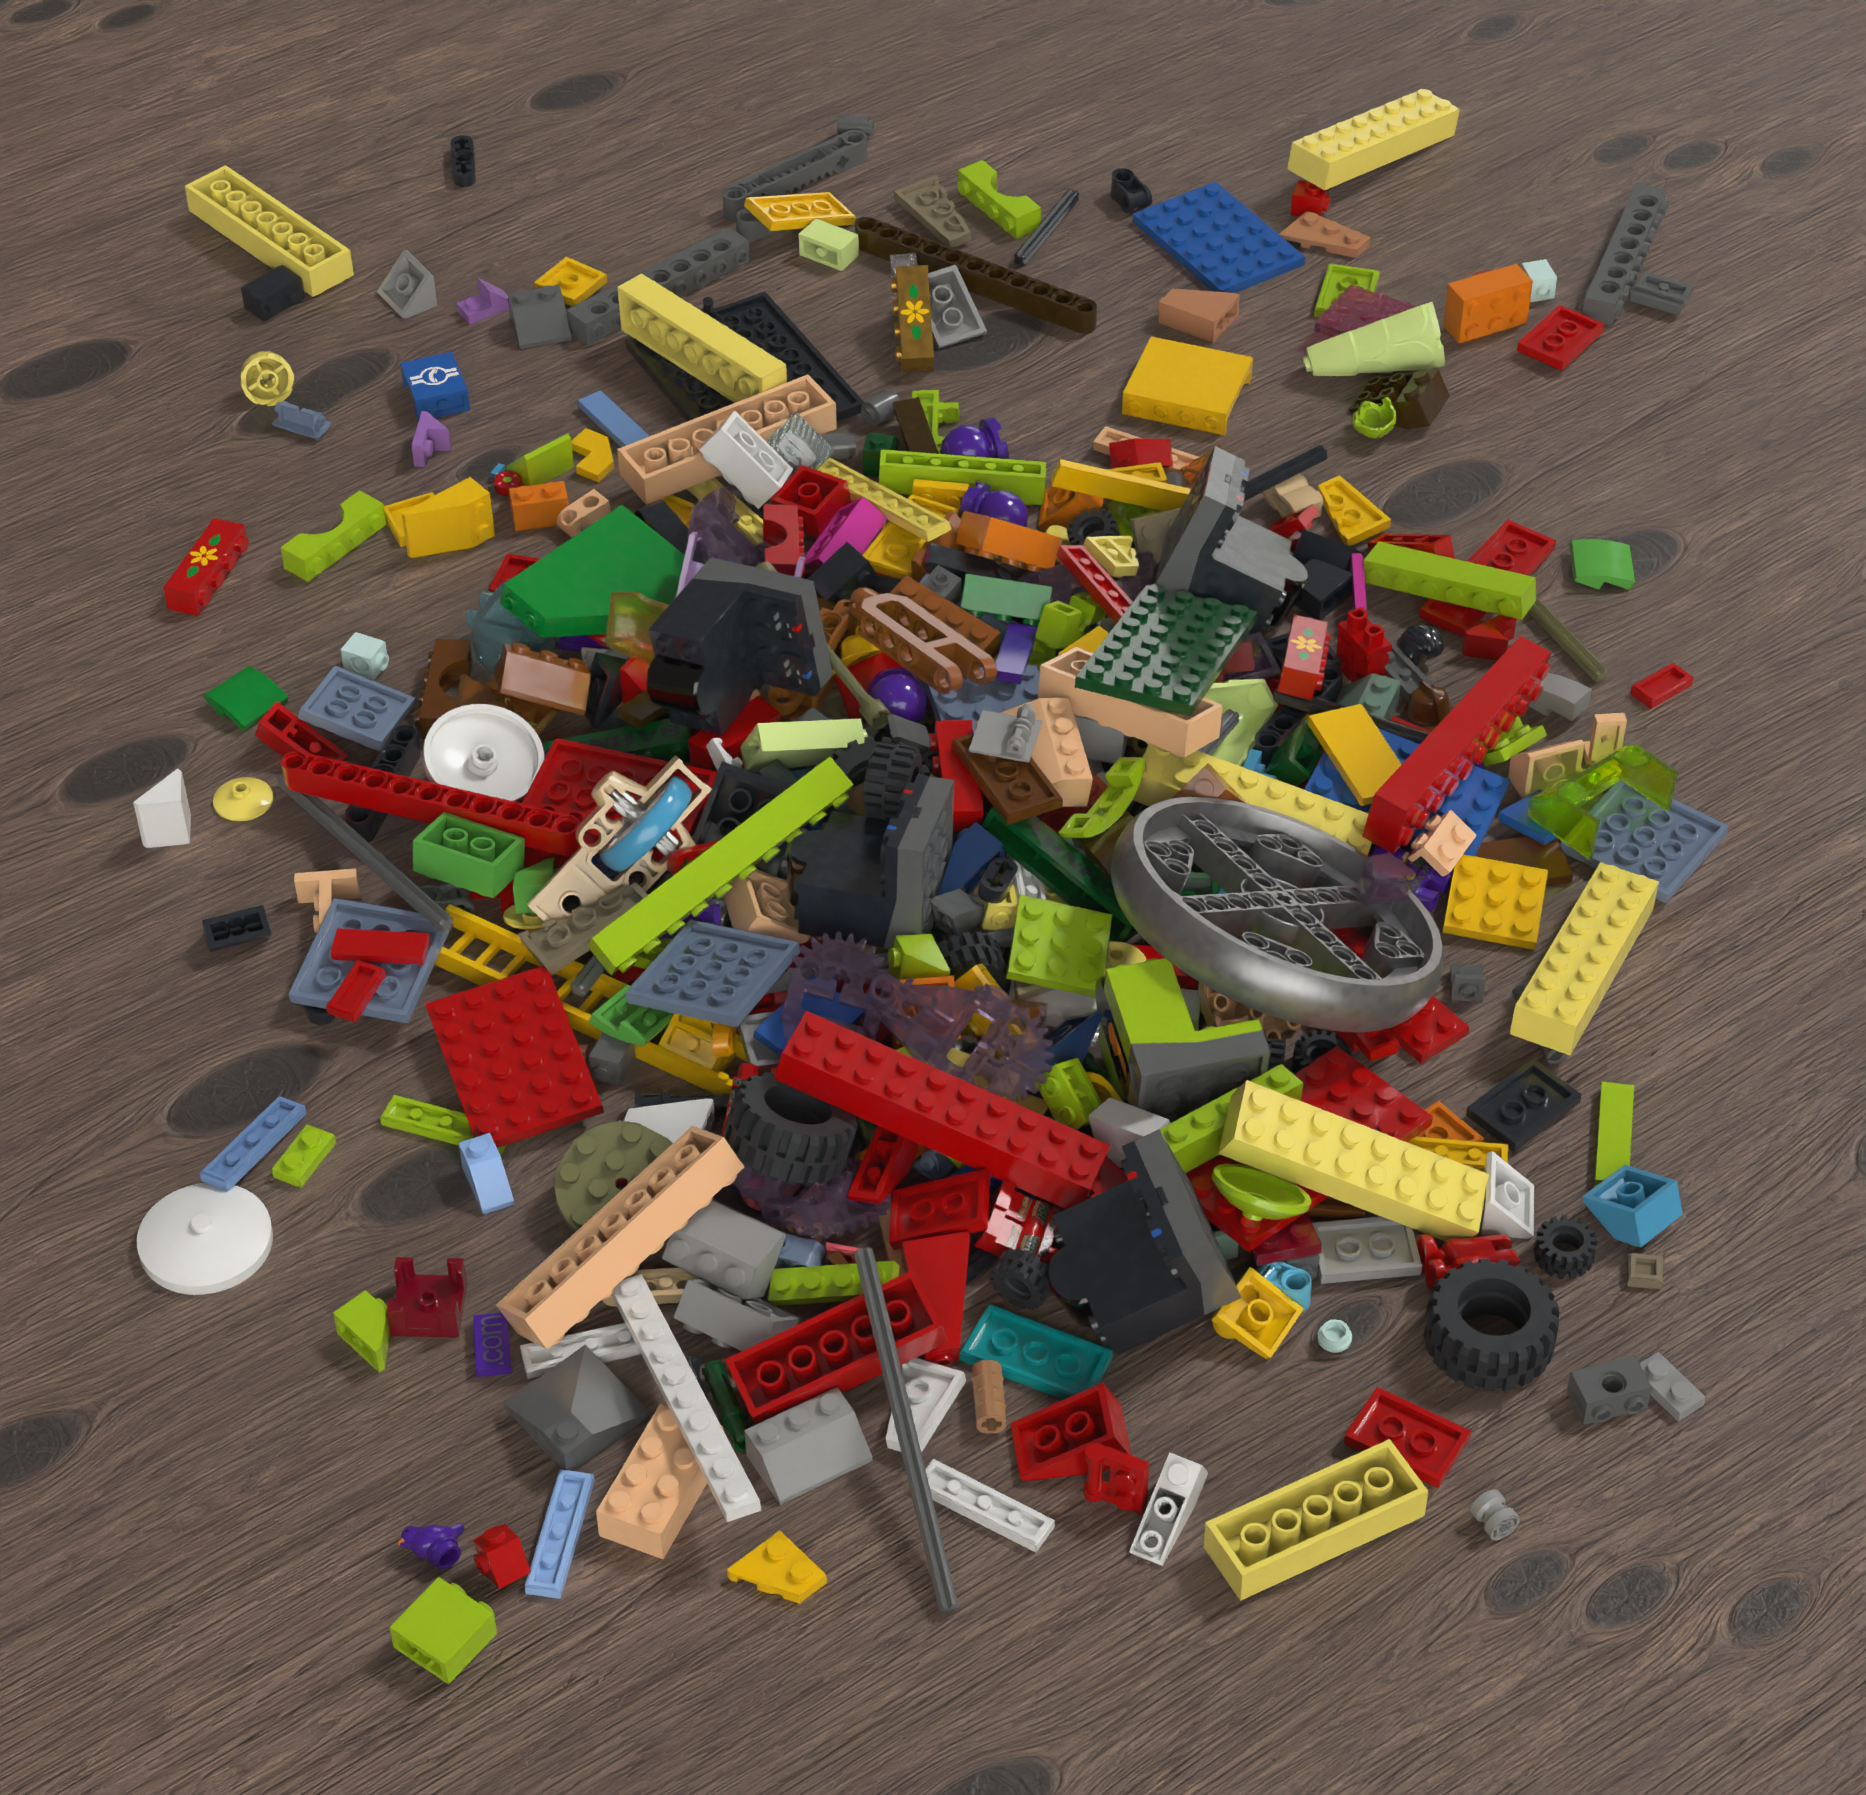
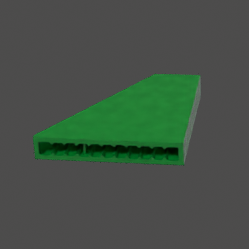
(574, 583)

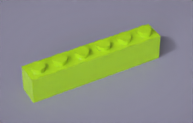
(1019, 477)
(1450, 580)
(1199, 1134)

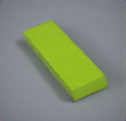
(427, 1121)
(1613, 1129)

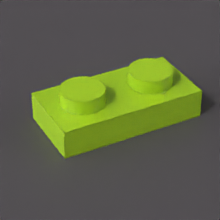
(303, 1156)

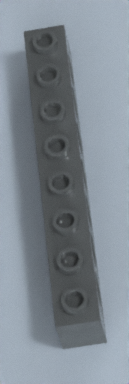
(1625, 254)
(678, 274)

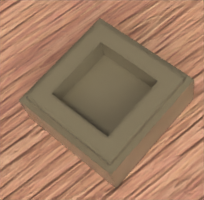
(1645, 1271)

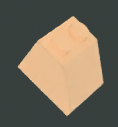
(1544, 766)

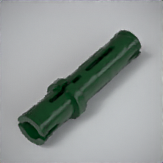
(733, 1416)

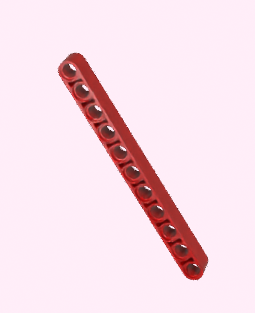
(427, 800)

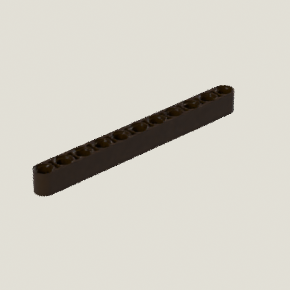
(982, 276)

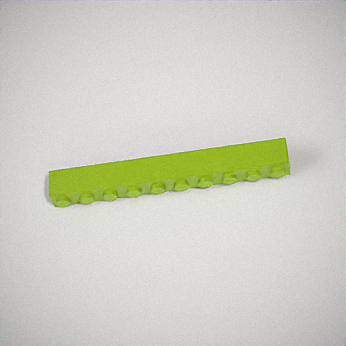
(720, 866)

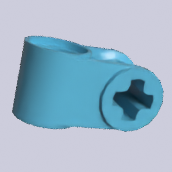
(1290, 1280)

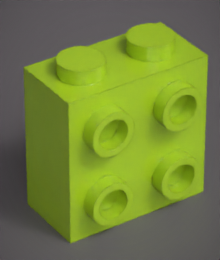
(444, 1629)

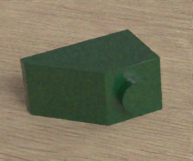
(872, 451)
(1296, 756)

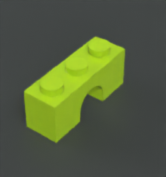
(1064, 623)

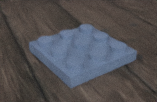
(356, 708)

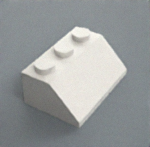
(746, 460)

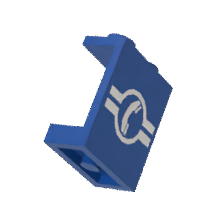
(436, 385)

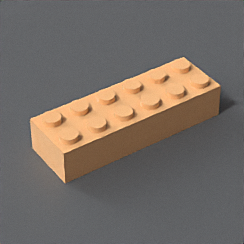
(1155, 726)

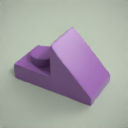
(486, 304)
(429, 436)

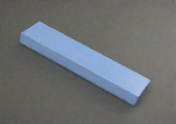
(559, 1534)

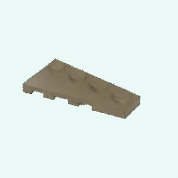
(932, 208)
(568, 939)

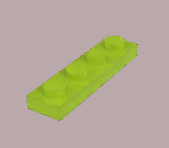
(822, 1283)

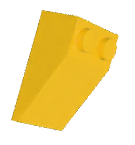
(449, 520)

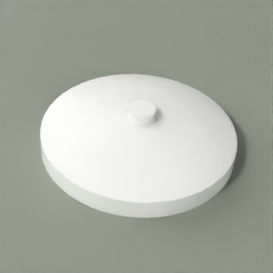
(483, 752)
(204, 1239)

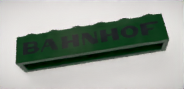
(655, 740)
(1060, 868)

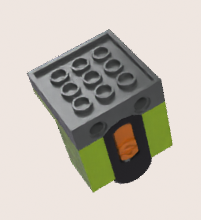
(1155, 1051)

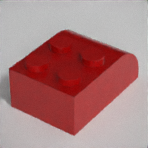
(755, 712)

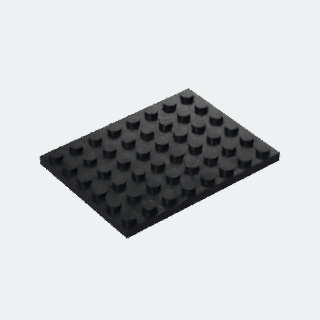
(768, 328)

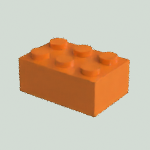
(1487, 303)
(1007, 542)

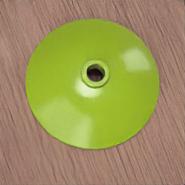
(1259, 1192)

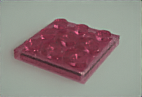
(1357, 309)

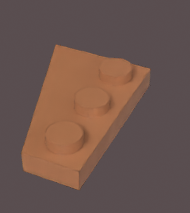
(1318, 231)

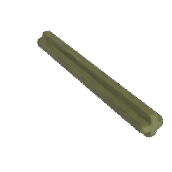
(1567, 641)

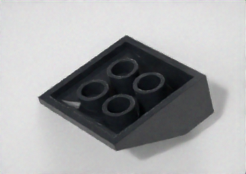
(733, 800)

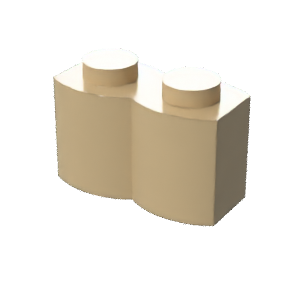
(1293, 496)

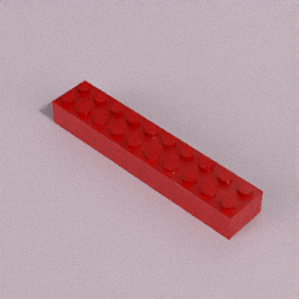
(1456, 745)
(941, 1111)

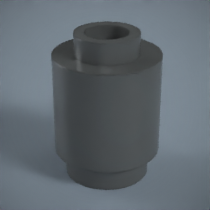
(855, 122)
(879, 408)
(842, 443)

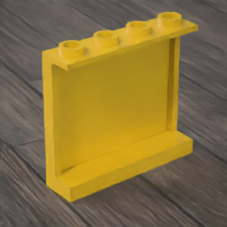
(1186, 385)

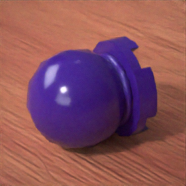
(975, 441)
(996, 504)
(900, 693)

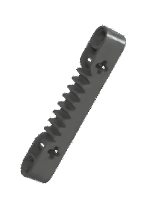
(832, 155)

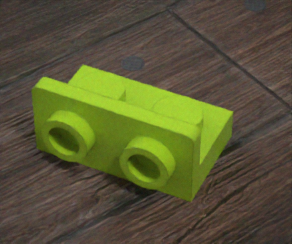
(1513, 742)
(1069, 1094)

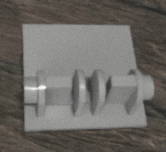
(1007, 734)

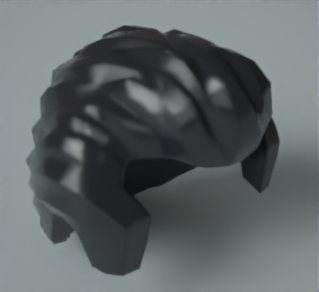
(1420, 640)

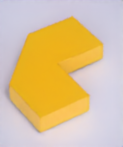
(597, 452)

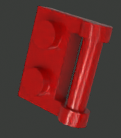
(1127, 1478)

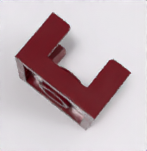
(427, 1302)

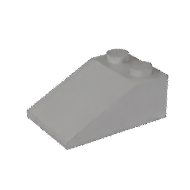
(952, 309)

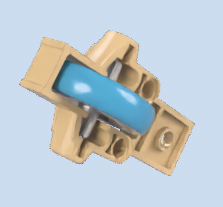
(624, 842)

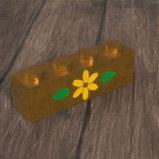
(914, 318)

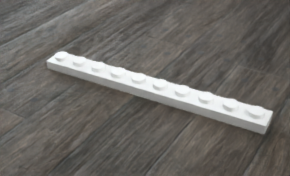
(686, 1399)

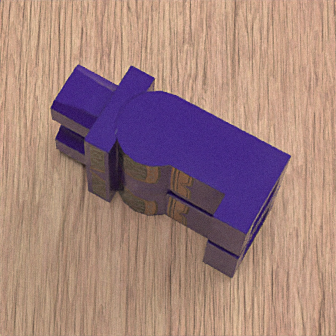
(1425, 879)

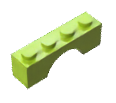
(1014, 214)
(313, 553)

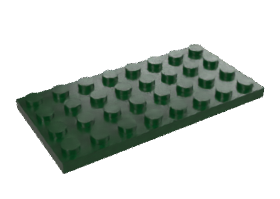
(1167, 650)

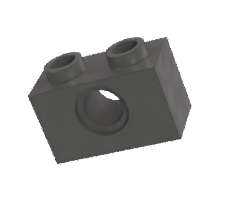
(1609, 1390)

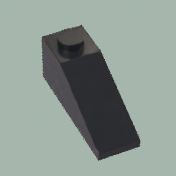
(963, 563)

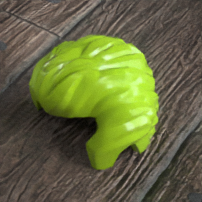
(1374, 420)

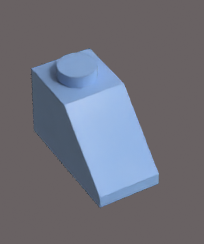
(485, 1173)

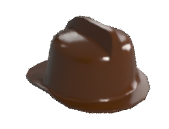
(1428, 706)

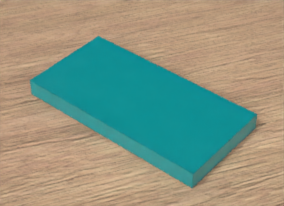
(1036, 1353)

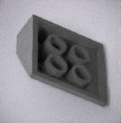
(576, 1409)

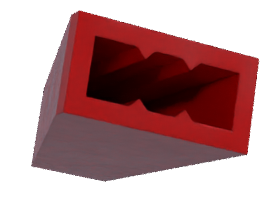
(942, 1271)

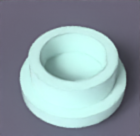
(1334, 1336)

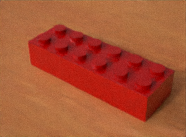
(833, 1350)

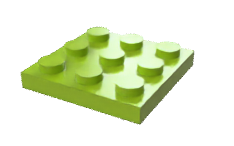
(1058, 946)

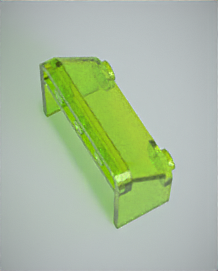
(1560, 805)

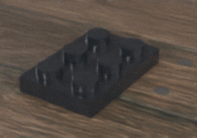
(1523, 1105)

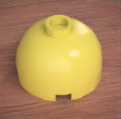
(266, 378)

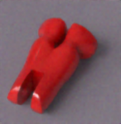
(1459, 1250)

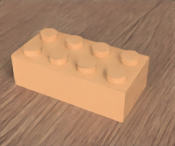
(652, 1489)

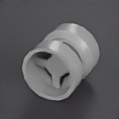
(1496, 1516)

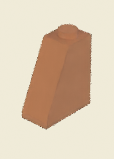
(1199, 312)

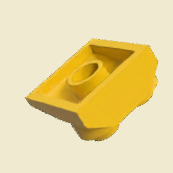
(1259, 1317)

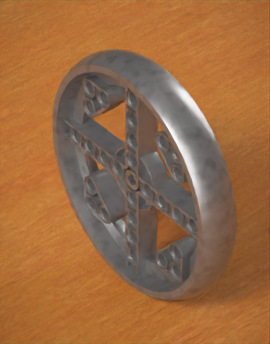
(1286, 954)

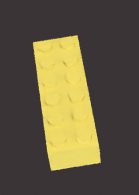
(1315, 1519)

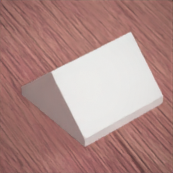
(164, 813)
(1507, 1201)

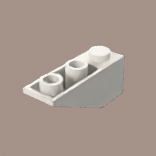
(1168, 1508)

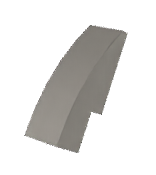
(1562, 697)

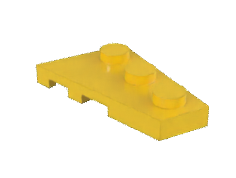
(1351, 511)

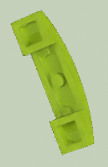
(1123, 783)

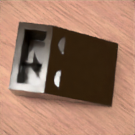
(1414, 396)

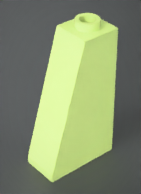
(798, 742)

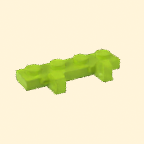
(937, 412)

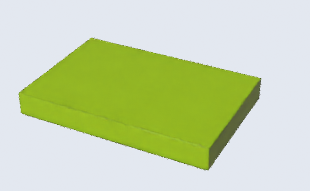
(1338, 279)

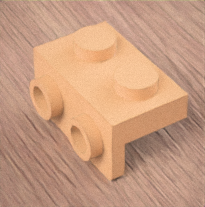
(1443, 842)

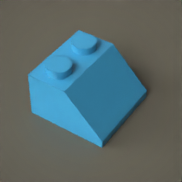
(1635, 1204)

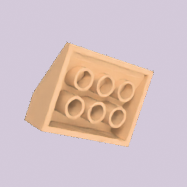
(1060, 750)

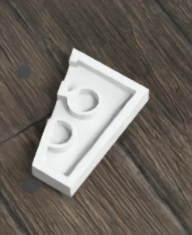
(930, 1394)

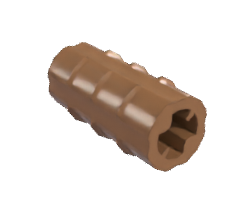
(989, 1396)

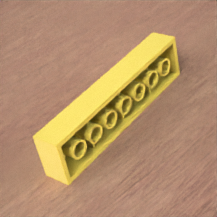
(1373, 139)
(269, 229)
(696, 341)
(1167, 774)
(1584, 958)
(1353, 1163)

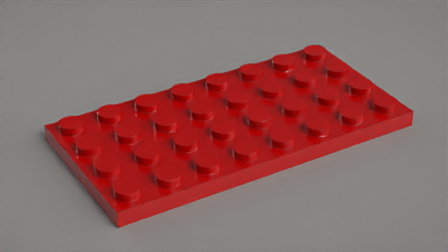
(1334, 1085)

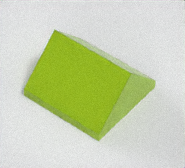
(545, 462)

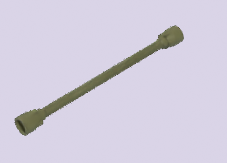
(871, 709)

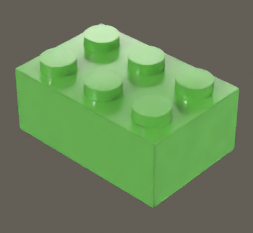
(468, 854)

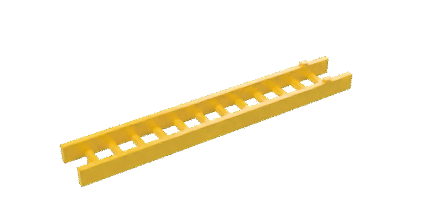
(500, 938)

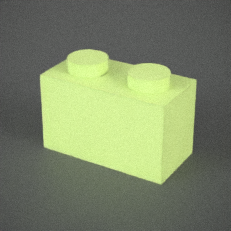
(828, 244)

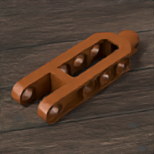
(930, 654)
(798, 703)

